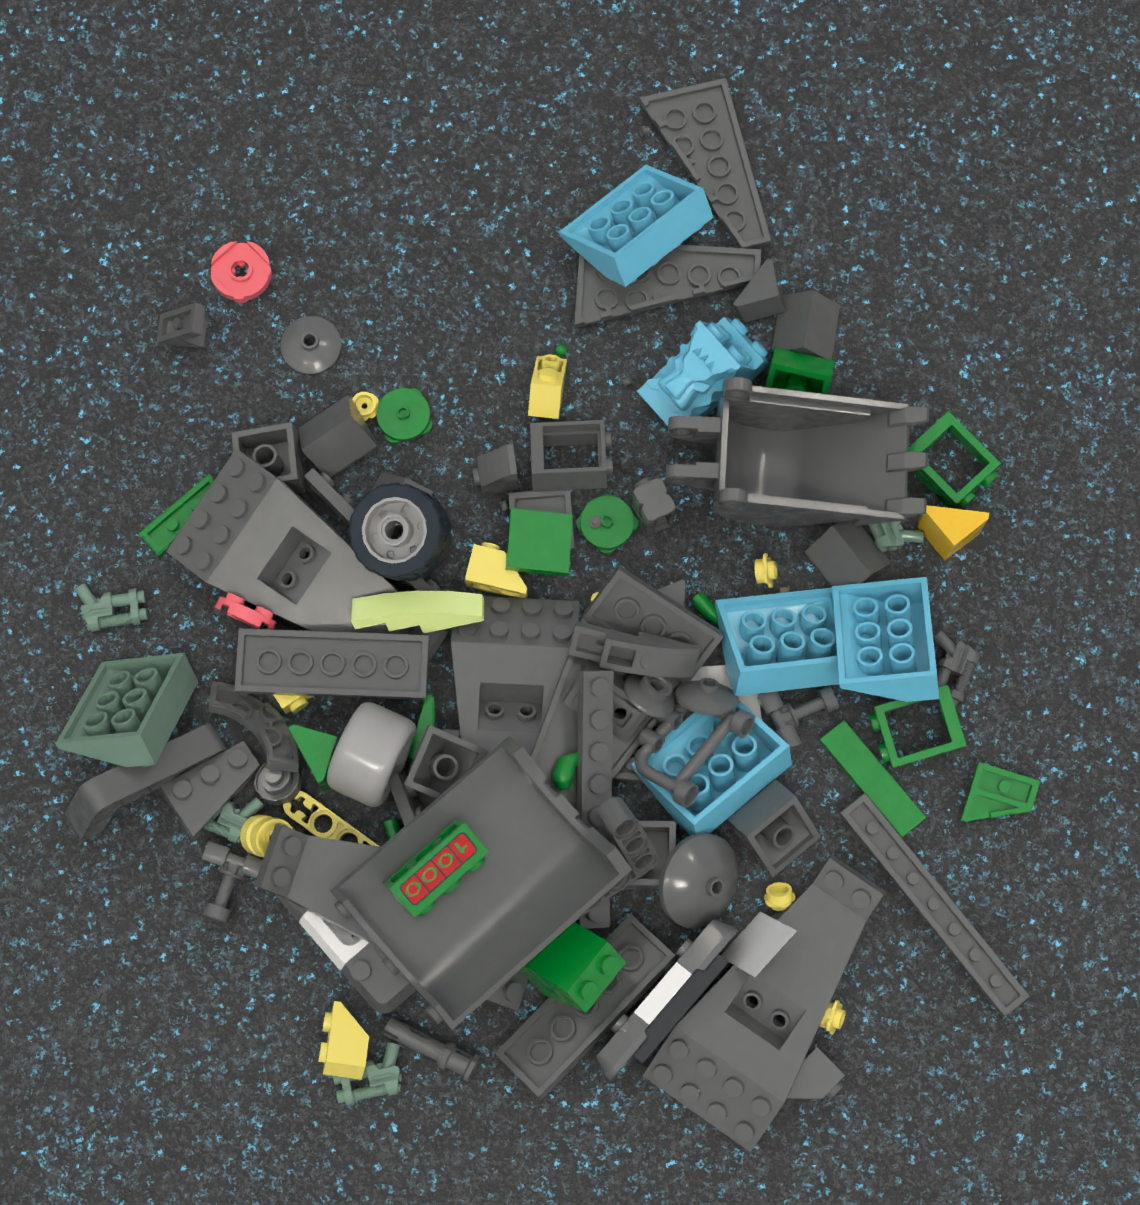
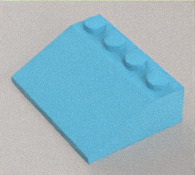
(638, 223)
(886, 639)
(779, 641)
(728, 776)

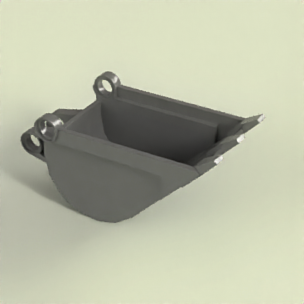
(803, 457)

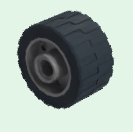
(377, 525)

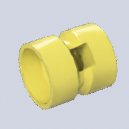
(257, 833)

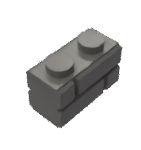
(653, 506)

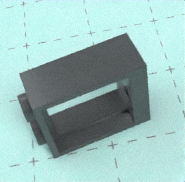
(569, 434)

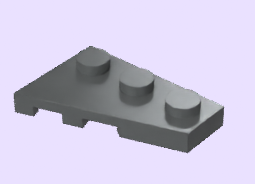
(209, 786)

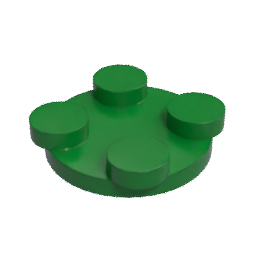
(403, 415)
(616, 523)

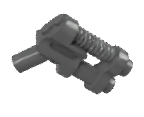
(958, 661)

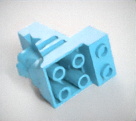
(696, 377)

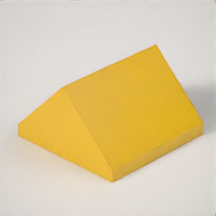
(950, 528)

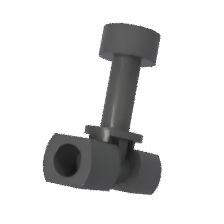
(786, 718)
(232, 868)

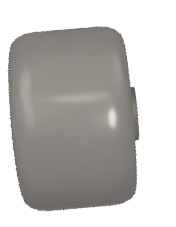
(369, 752)

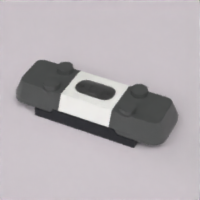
(356, 960)
(669, 1001)

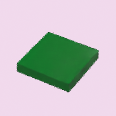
(539, 542)

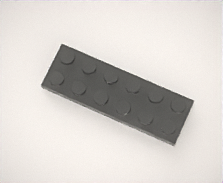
(332, 664)
(561, 1035)

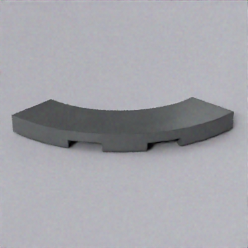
(262, 720)

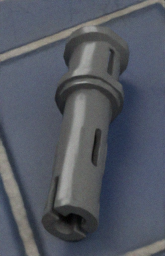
(445, 1054)

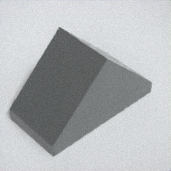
(762, 295)

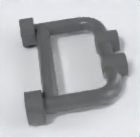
(651, 741)

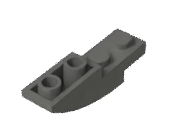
(634, 654)

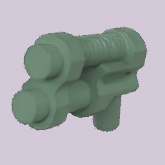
(892, 536)
(101, 612)
(232, 820)
(382, 1078)

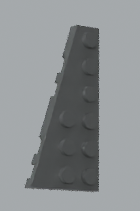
(708, 143)
(677, 277)

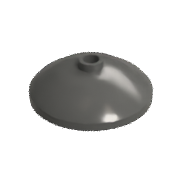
(698, 880)

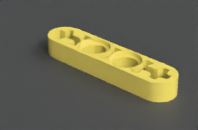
(339, 826)

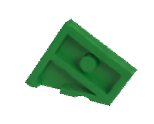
(998, 793)

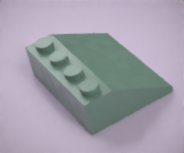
(130, 710)

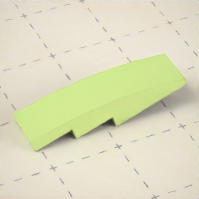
(412, 608)

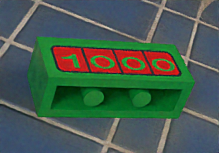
(436, 868)

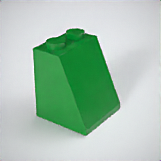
(574, 967)

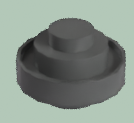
(277, 786)

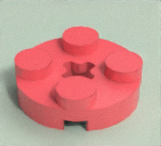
(240, 254)
(244, 614)

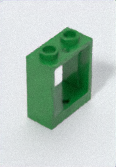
(934, 482)
(950, 721)

